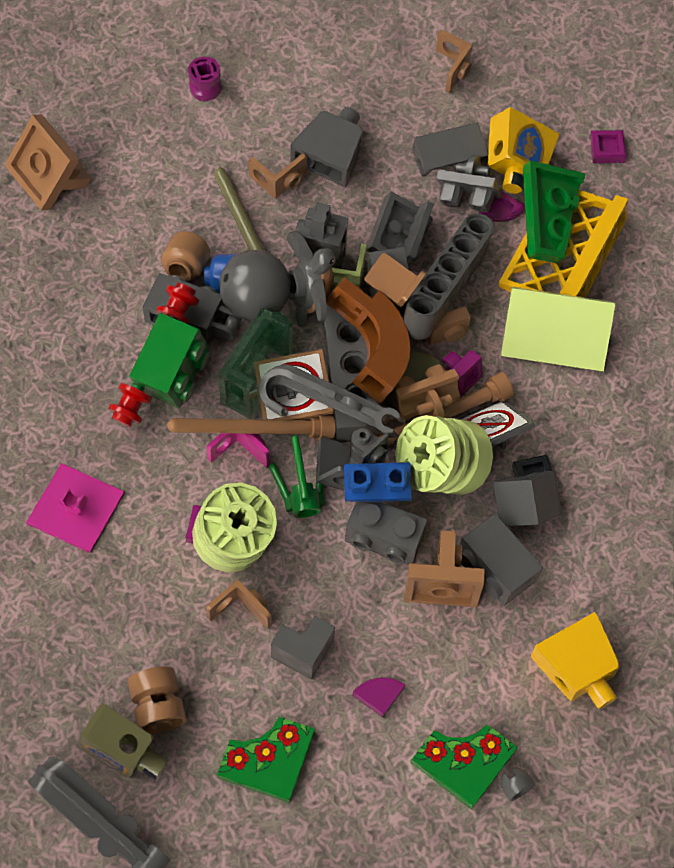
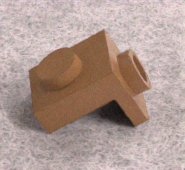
(451, 327)

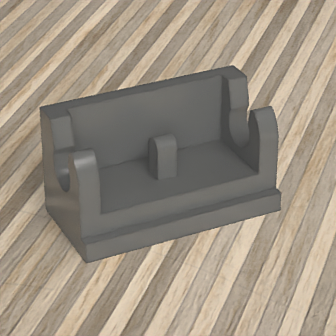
(448, 147)

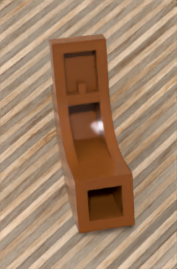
(384, 335)

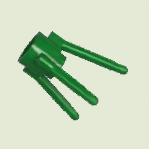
(304, 499)

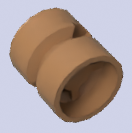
(156, 700)

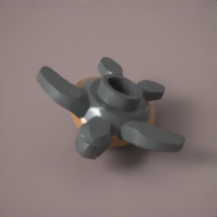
(311, 279)

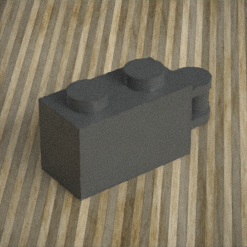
(203, 316)

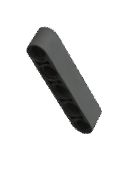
(447, 276)

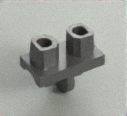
(469, 179)

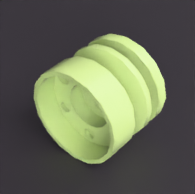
(445, 454)
(228, 547)

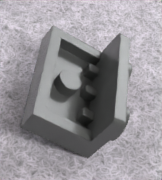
(400, 226)

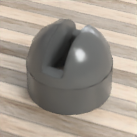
(517, 785)

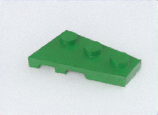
(549, 207)

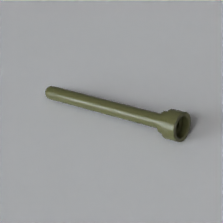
(237, 209)

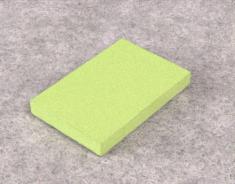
(557, 329)

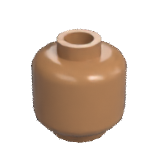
(185, 255)

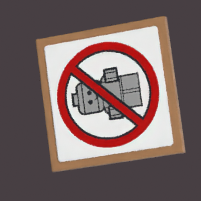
(297, 404)

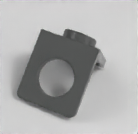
(330, 462)

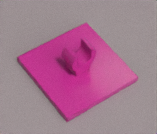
(75, 508)

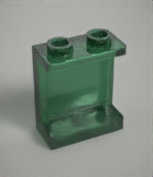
(237, 382)

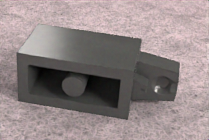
(325, 230)

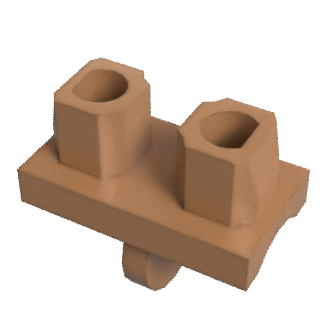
(428, 395)

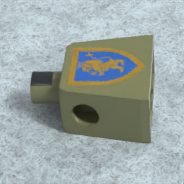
(110, 730)

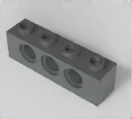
(340, 357)

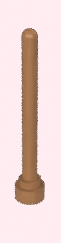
(496, 389)
(314, 427)

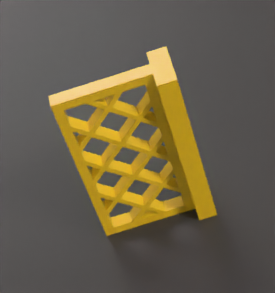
(593, 252)

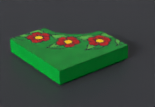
(268, 762)
(464, 764)

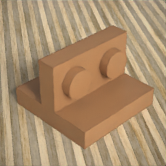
(45, 163)
(446, 580)

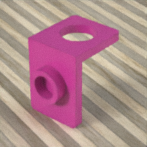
(251, 442)

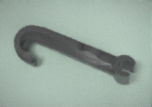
(326, 394)
(93, 814)

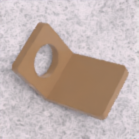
(462, 65)
(284, 180)
(393, 279)
(250, 599)

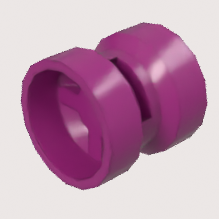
(204, 78)

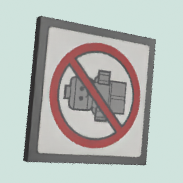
(500, 422)

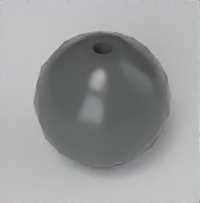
(254, 282)

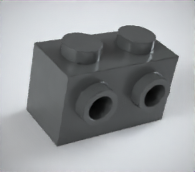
(385, 531)
(505, 559)

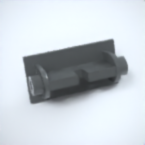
(368, 447)

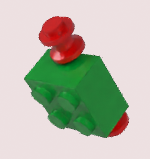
(166, 360)

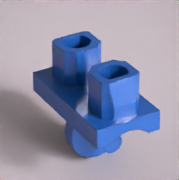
(377, 482)

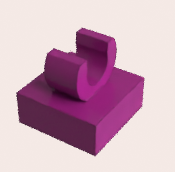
(468, 368)

